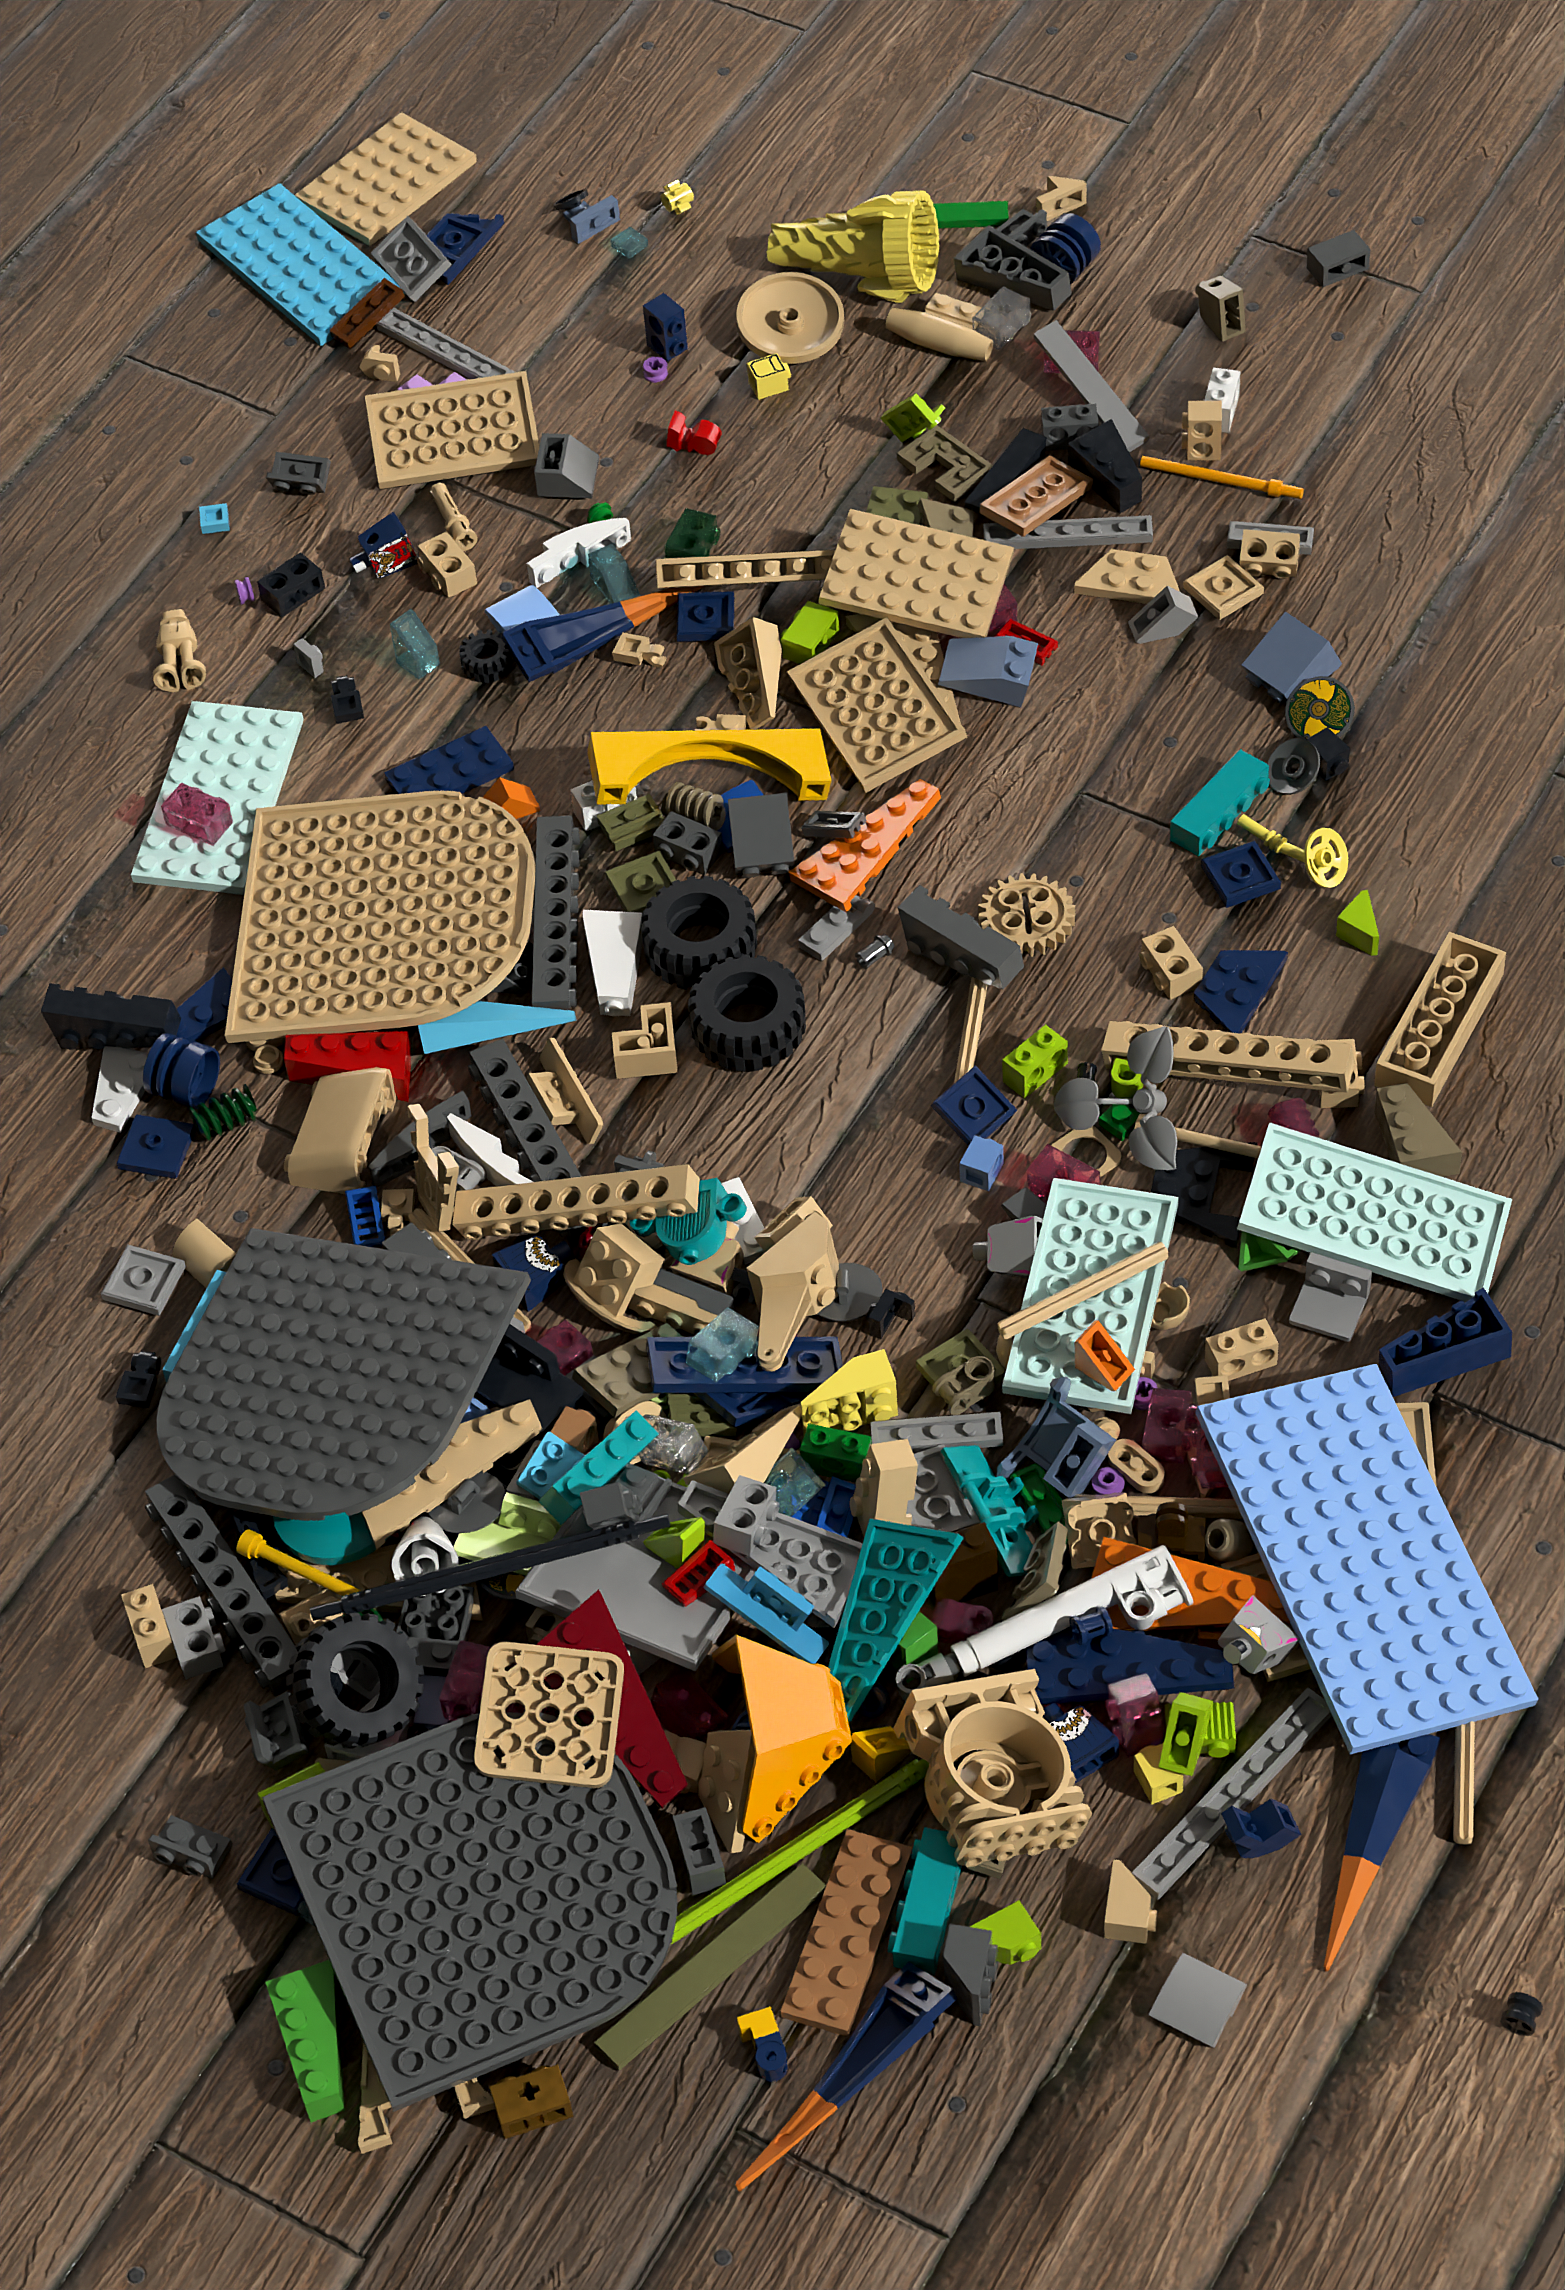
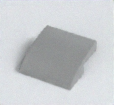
(1197, 2000)

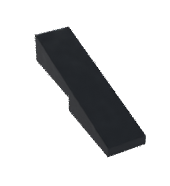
(1017, 459)

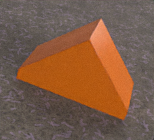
(513, 797)
(1101, 1357)

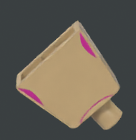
(717, 1269)

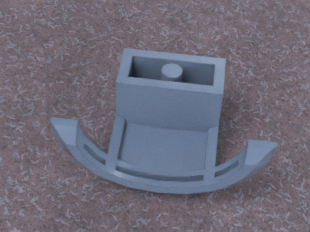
(1061, 1443)

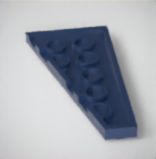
(1082, 1672)

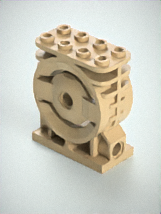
(1008, 1762)

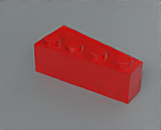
(318, 1055)

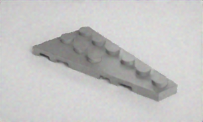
(798, 1553)

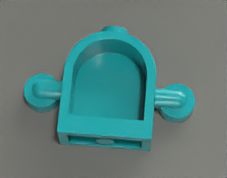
(700, 1233)

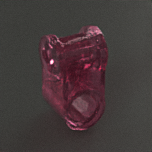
(959, 1620)

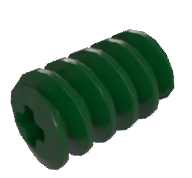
(223, 1112)

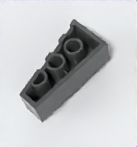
(999, 261)
(958, 940)

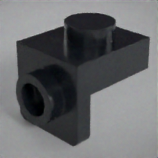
(889, 1306)

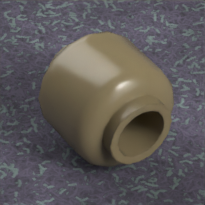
(1228, 1540)

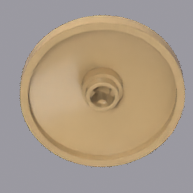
(790, 317)

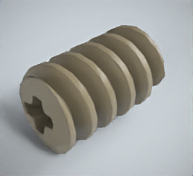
(695, 804)

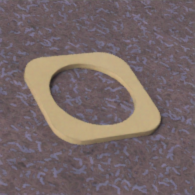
(1113, 1153)

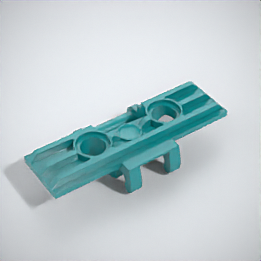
(994, 1505)

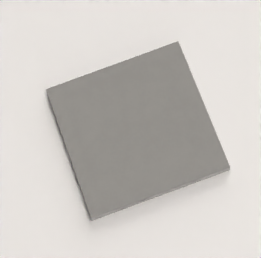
(633, 1591)

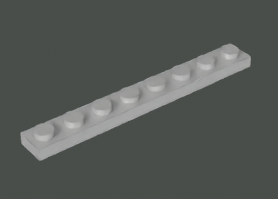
(1234, 1789)

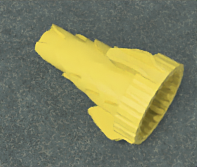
(882, 239)

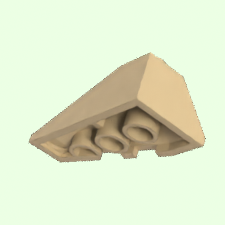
(751, 1455)

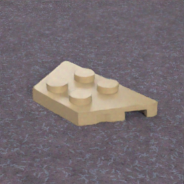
(1127, 577)
(726, 1783)

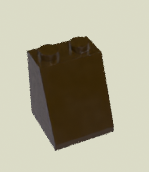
(971, 1569)

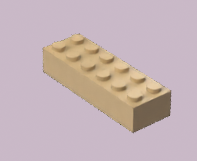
(1441, 1017)

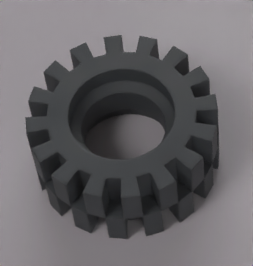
(488, 667)

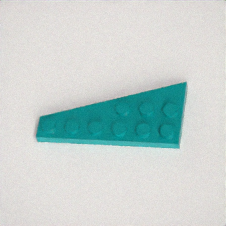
(886, 1592)

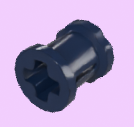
(1091, 1626)

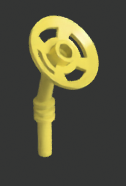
(1316, 860)

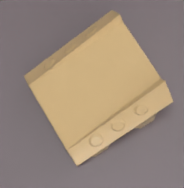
(1091, 1520)

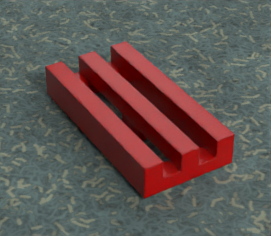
(1030, 634)

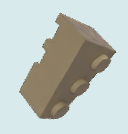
(1413, 1133)

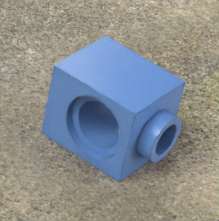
(981, 1163)

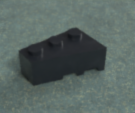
(1108, 462)

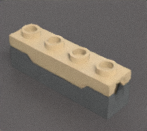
(679, 1302)

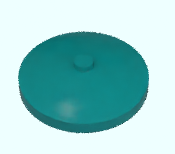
(327, 1541)

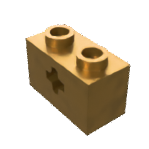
(520, 2115)

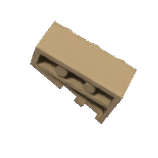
(885, 1484)

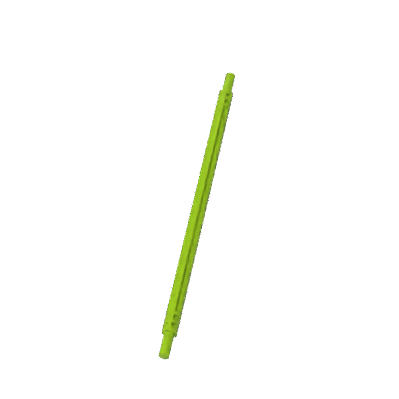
(799, 1848)

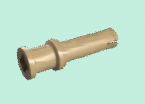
(456, 523)

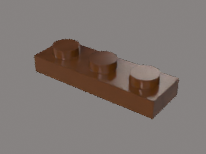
(367, 313)

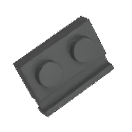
(647, 1486)

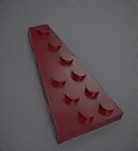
(640, 1736)

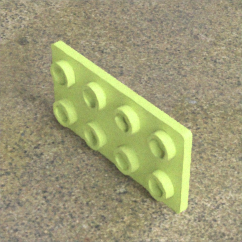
(519, 1526)

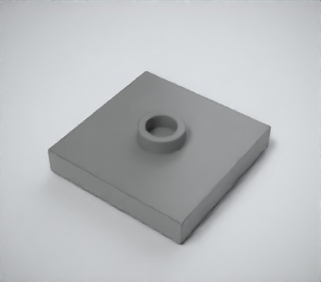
(143, 1280)

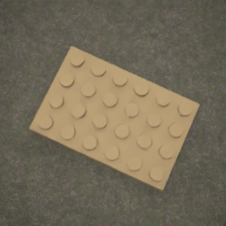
(386, 178)
(452, 430)
(916, 575)
(876, 704)

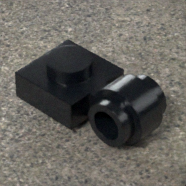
(346, 700)
(139, 1384)

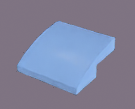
(519, 608)

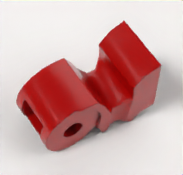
(701, 437)

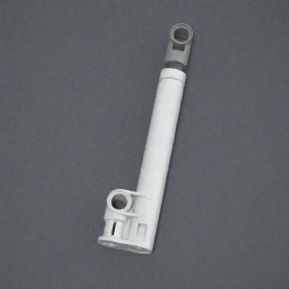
(1145, 1581)

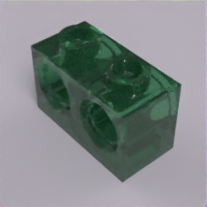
(692, 535)

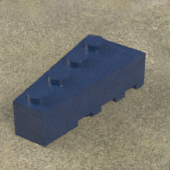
(1447, 1346)

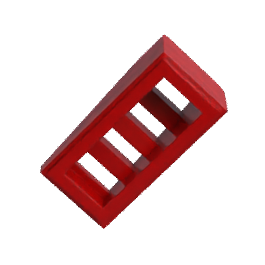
(704, 1555)

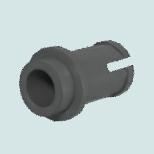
(874, 951)

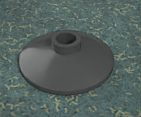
(1285, 761)

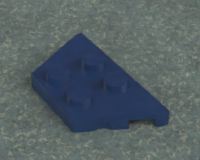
(462, 238)
(1238, 985)

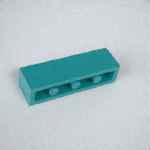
(1219, 803)
(598, 1466)
(927, 1903)

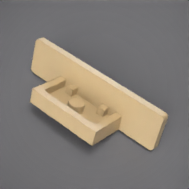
(563, 1094)

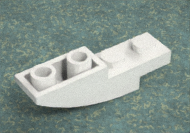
(574, 546)

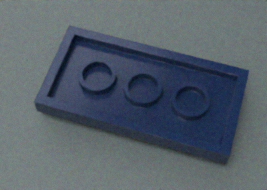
(454, 766)

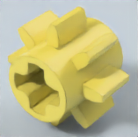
(677, 197)

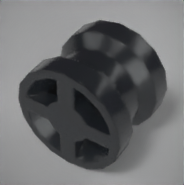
(1521, 2014)

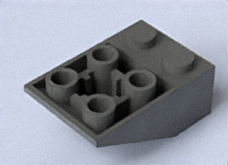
(437, 1626)

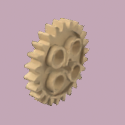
(1048, 909)

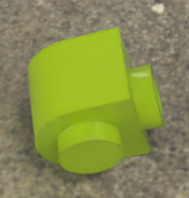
(1124, 1081)

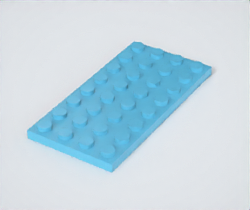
(293, 260)

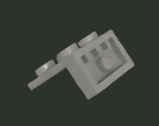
(1331, 1297)

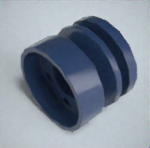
(1069, 244)
(181, 1070)

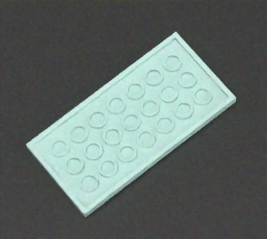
(231, 756)
(1374, 1213)
(1080, 1235)

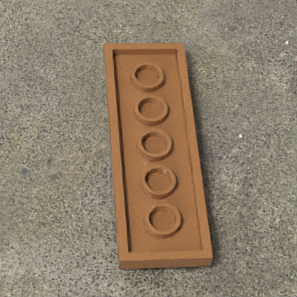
(847, 1933)

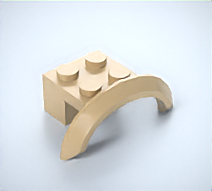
(610, 1273)

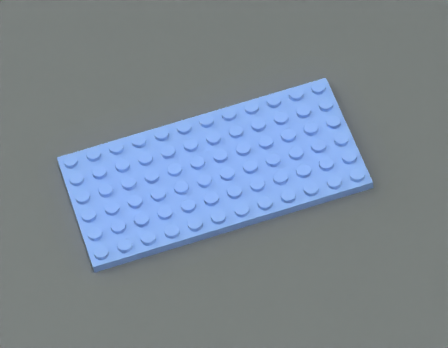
(1365, 1558)

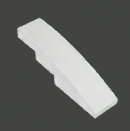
(486, 1151)

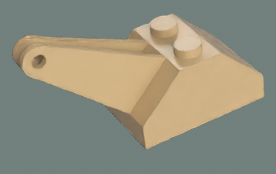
(790, 1283)

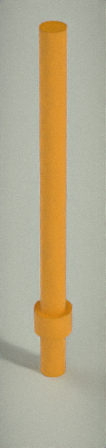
(1273, 487)

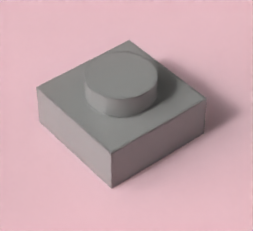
(309, 657)

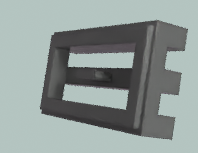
(833, 824)

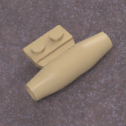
(942, 327)

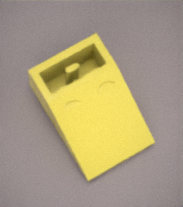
(853, 1395)

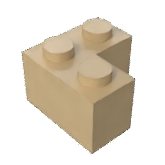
(649, 1049)

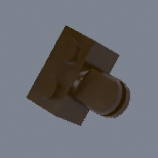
(1174, 1529)

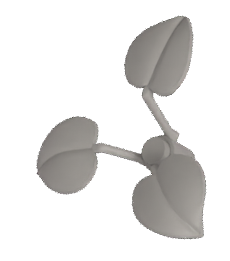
(1156, 1139)

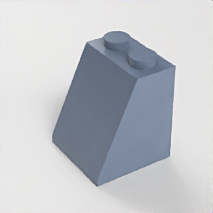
(1289, 657)

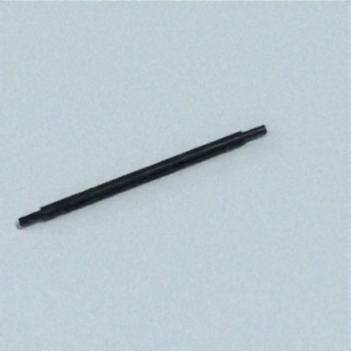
(490, 1567)

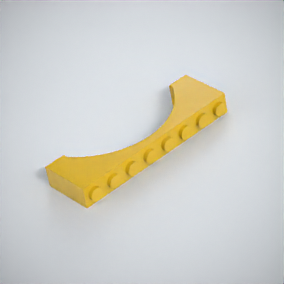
(788, 755)

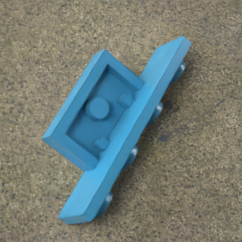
(770, 1608)

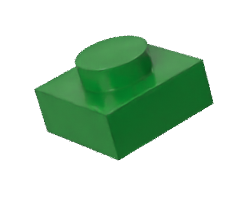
(1119, 1120)

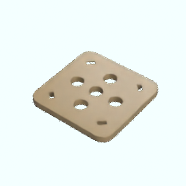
(526, 1686)

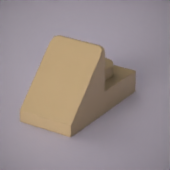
(1061, 196)

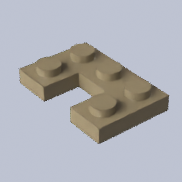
(964, 465)

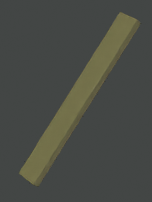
(710, 1967)

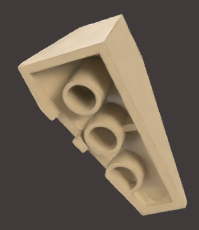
(752, 664)

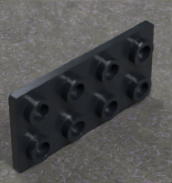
(528, 1371)

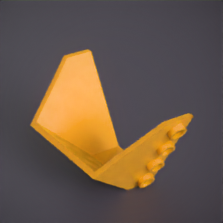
(794, 1725)

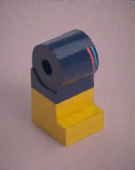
(769, 2047)

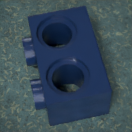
(665, 327)

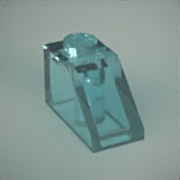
(612, 574)
(414, 645)

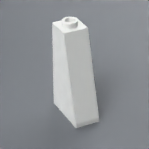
(614, 955)

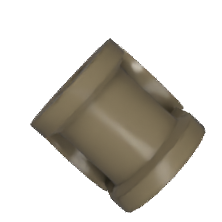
(960, 1386)

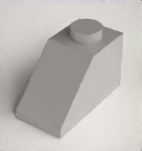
(1163, 616)

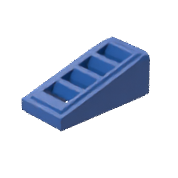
(362, 1196)

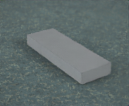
(1236, 533)

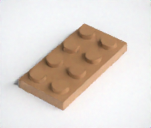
(1036, 496)

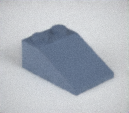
(990, 667)

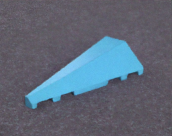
(487, 1022)

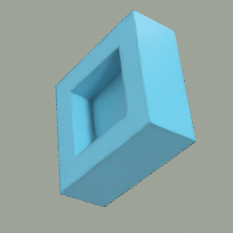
(214, 518)

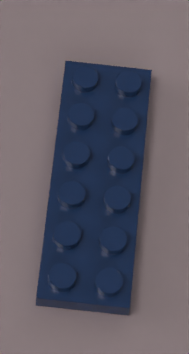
(804, 1368)

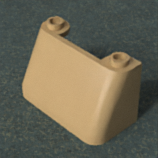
(339, 1129)

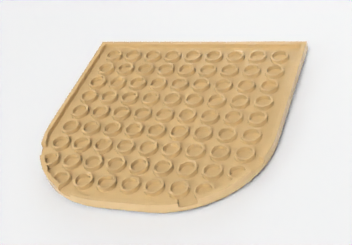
(377, 913)

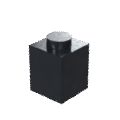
(1332, 752)

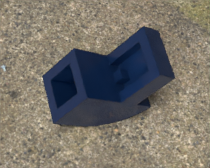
(1262, 1829)

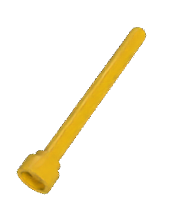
(252, 1545)

